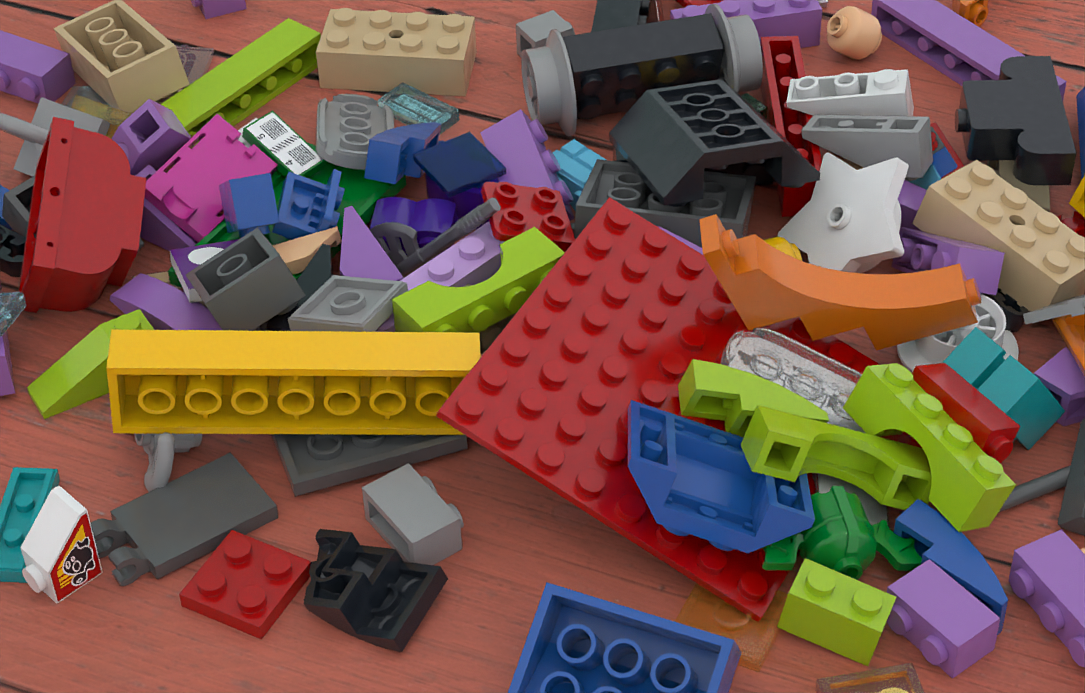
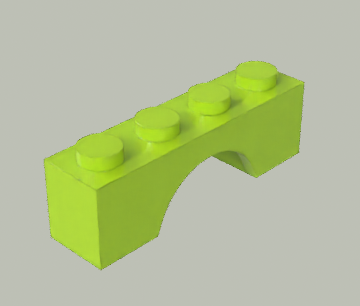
(474, 308)
(795, 445)
(964, 480)

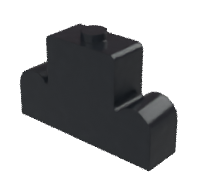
(1019, 121)

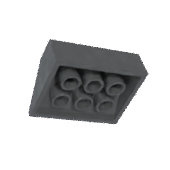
(724, 195)

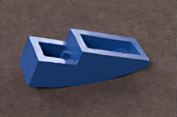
(393, 150)
(953, 553)

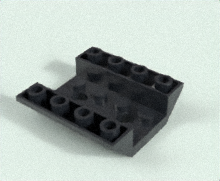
(701, 126)

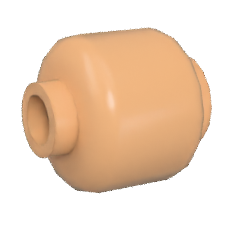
(854, 33)

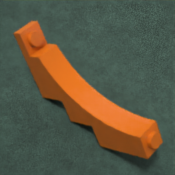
(891, 307)

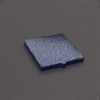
(459, 164)

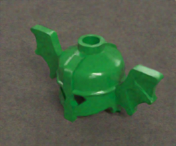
(842, 539)

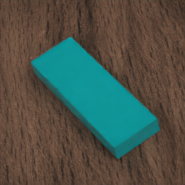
(18, 510)

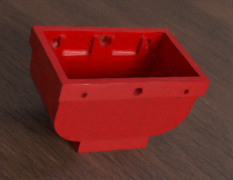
(83, 220)

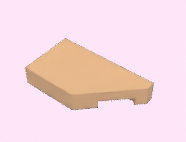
(300, 251)

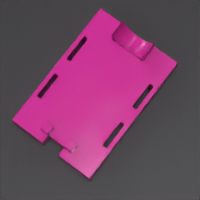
(191, 187)

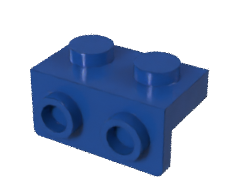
(308, 205)

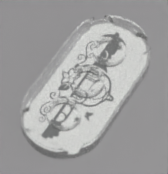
(795, 368)

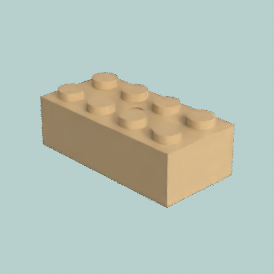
(391, 48)
(122, 56)
(1041, 253)

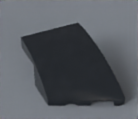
(370, 590)

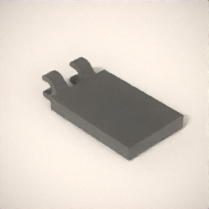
(182, 520)

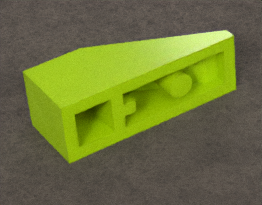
(82, 370)

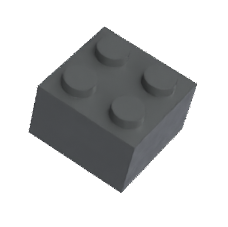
(246, 284)

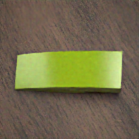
(732, 396)

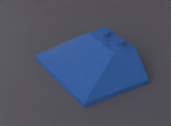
(704, 486)

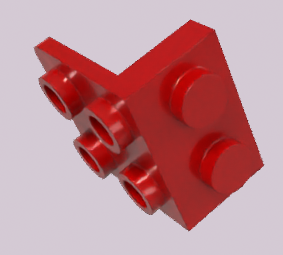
(528, 208)

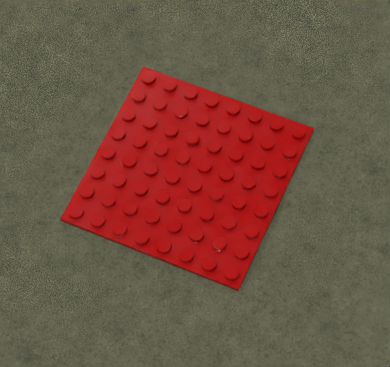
(605, 330)

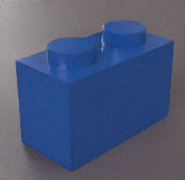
(249, 204)

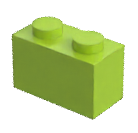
(836, 612)

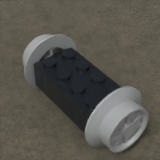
(615, 67)

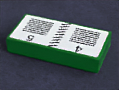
(283, 146)

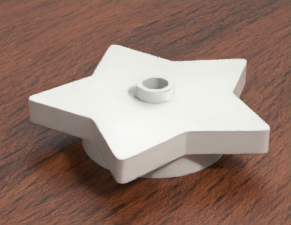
(851, 216)

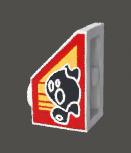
(60, 548)

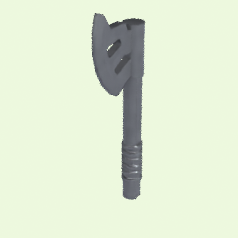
(418, 256)

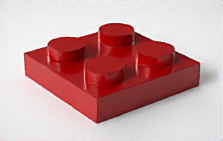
(246, 584)

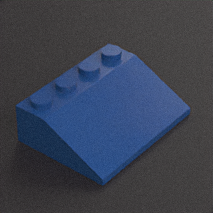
(611, 648)

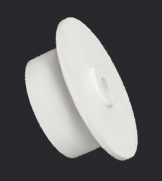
(938, 347)

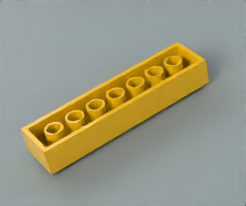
(285, 381)

